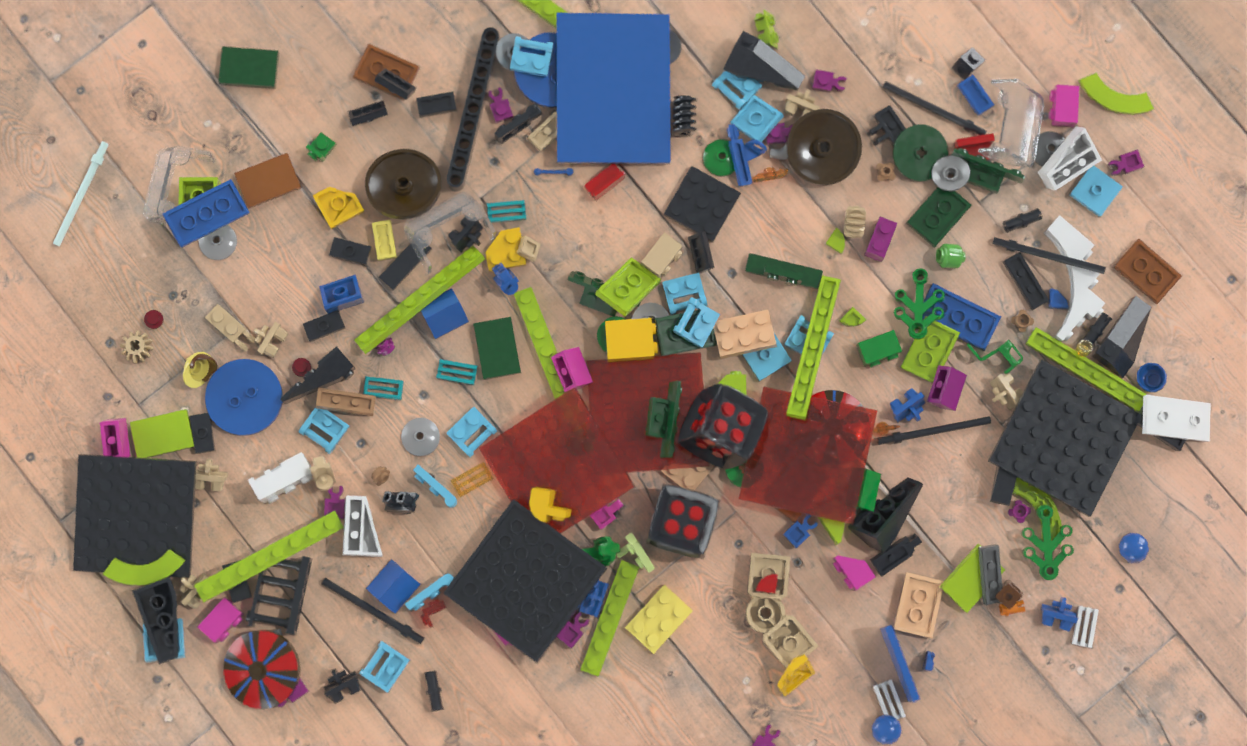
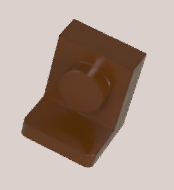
(1009, 594)

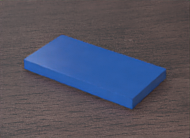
(206, 213)
(971, 320)
(900, 664)

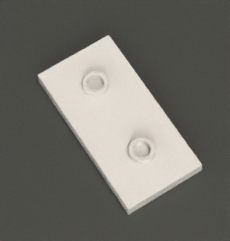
(1176, 418)

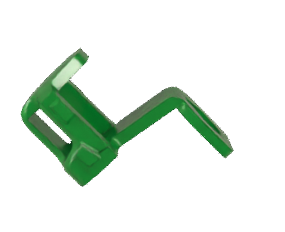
(1005, 351)
(604, 550)

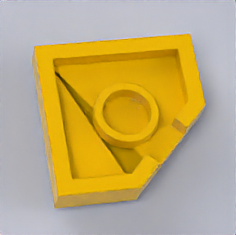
(337, 206)
(505, 249)
(795, 674)

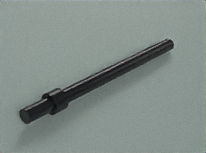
(967, 125)
(1013, 246)
(898, 437)
(405, 630)

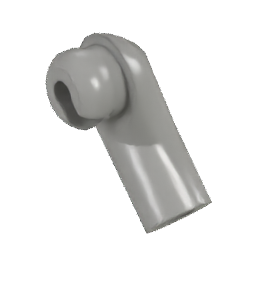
(778, 154)

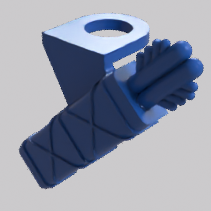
(742, 154)

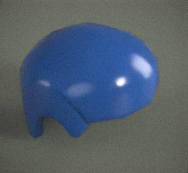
(1151, 377)
(1133, 548)
(886, 729)

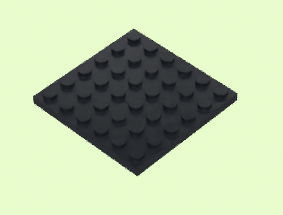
(1064, 438)
(133, 511)
(525, 581)

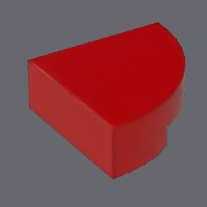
(768, 584)

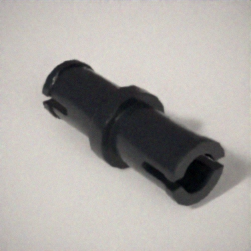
(1022, 220)
(1097, 329)
(433, 691)

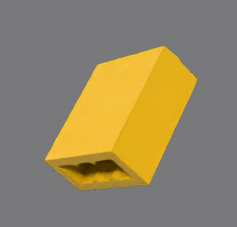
(630, 339)

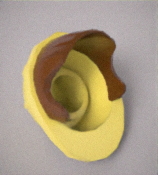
(198, 369)

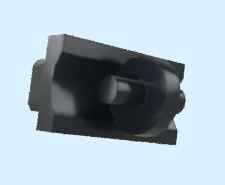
(467, 236)
(400, 501)
(339, 682)

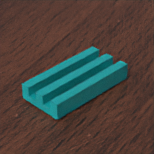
(505, 211)
(456, 364)
(383, 388)

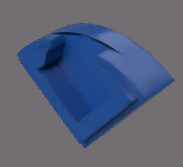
(1057, 300)
(928, 662)

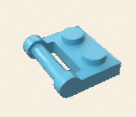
(529, 62)
(747, 87)
(683, 287)
(701, 326)
(797, 338)
(329, 424)
(467, 426)
(390, 669)

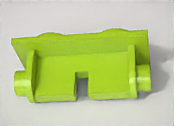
(765, 23)

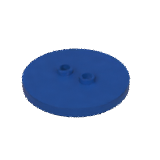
(539, 88)
(243, 397)

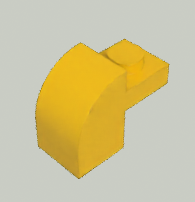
(542, 505)

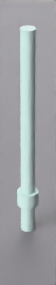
(97, 159)

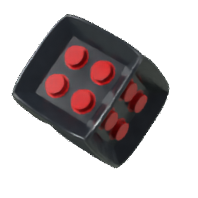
(723, 426)
(683, 521)

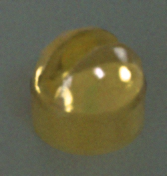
(1084, 348)

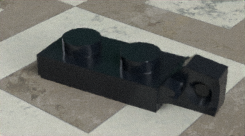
(517, 124)
(895, 554)

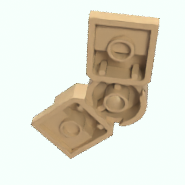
(780, 632)

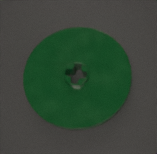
(910, 142)

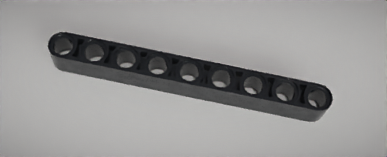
(473, 100)

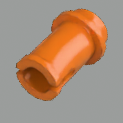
(1015, 609)

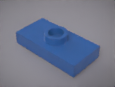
(975, 95)

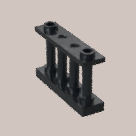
(294, 604)

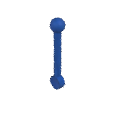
(569, 171)

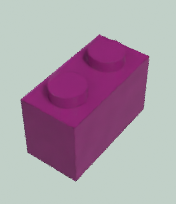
(880, 239)
(946, 388)

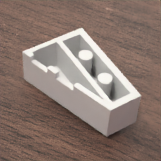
(1070, 159)
(282, 478)
(359, 529)

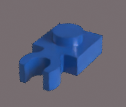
(798, 533)

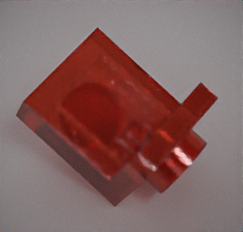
(434, 607)

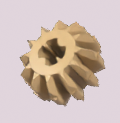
(854, 222)
(131, 352)

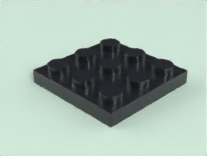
(702, 203)

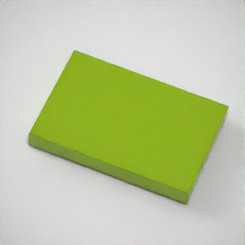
(628, 287)
(930, 351)
(162, 434)
(965, 581)

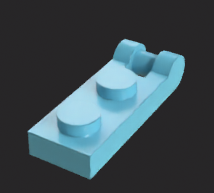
(436, 488)
(431, 591)

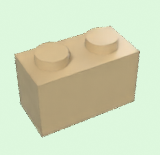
(662, 255)

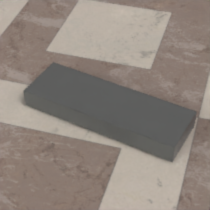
(990, 573)

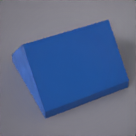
(341, 294)
(444, 314)
(393, 586)

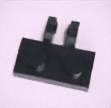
(889, 123)

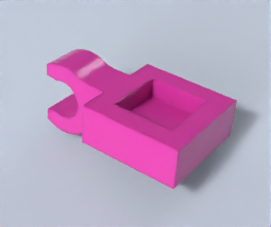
(605, 515)

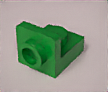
(320, 147)

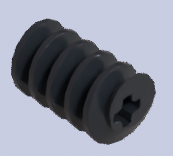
(683, 115)

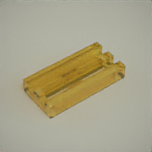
(469, 472)

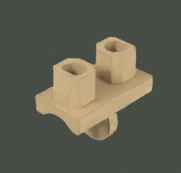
(801, 102)
(266, 346)
(1004, 391)
(210, 472)
(322, 474)
(189, 597)

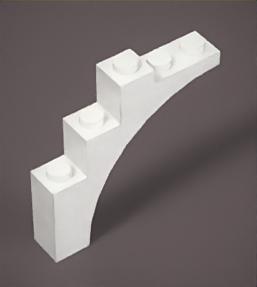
(1082, 300)

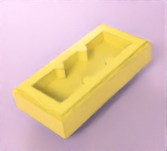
(384, 240)

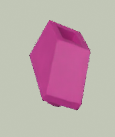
(855, 571)

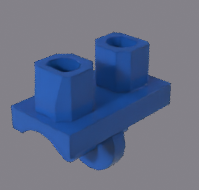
(505, 279)
(910, 409)
(594, 599)
(1050, 612)

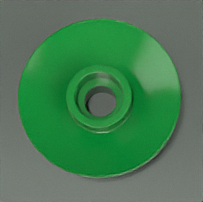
(713, 163)

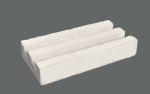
(1084, 631)
(895, 696)

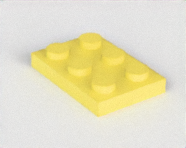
(659, 619)

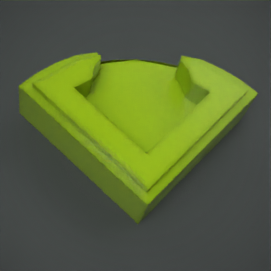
(836, 241)
(852, 318)

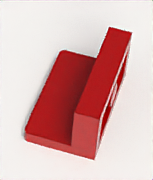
(973, 143)
(604, 181)

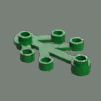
(919, 307)
(1047, 546)

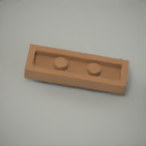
(345, 402)

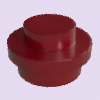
(153, 319)
(301, 367)

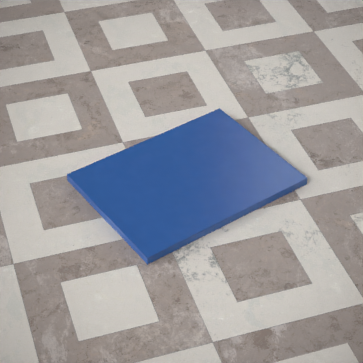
(613, 88)

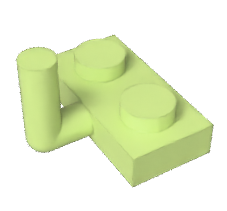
(635, 548)

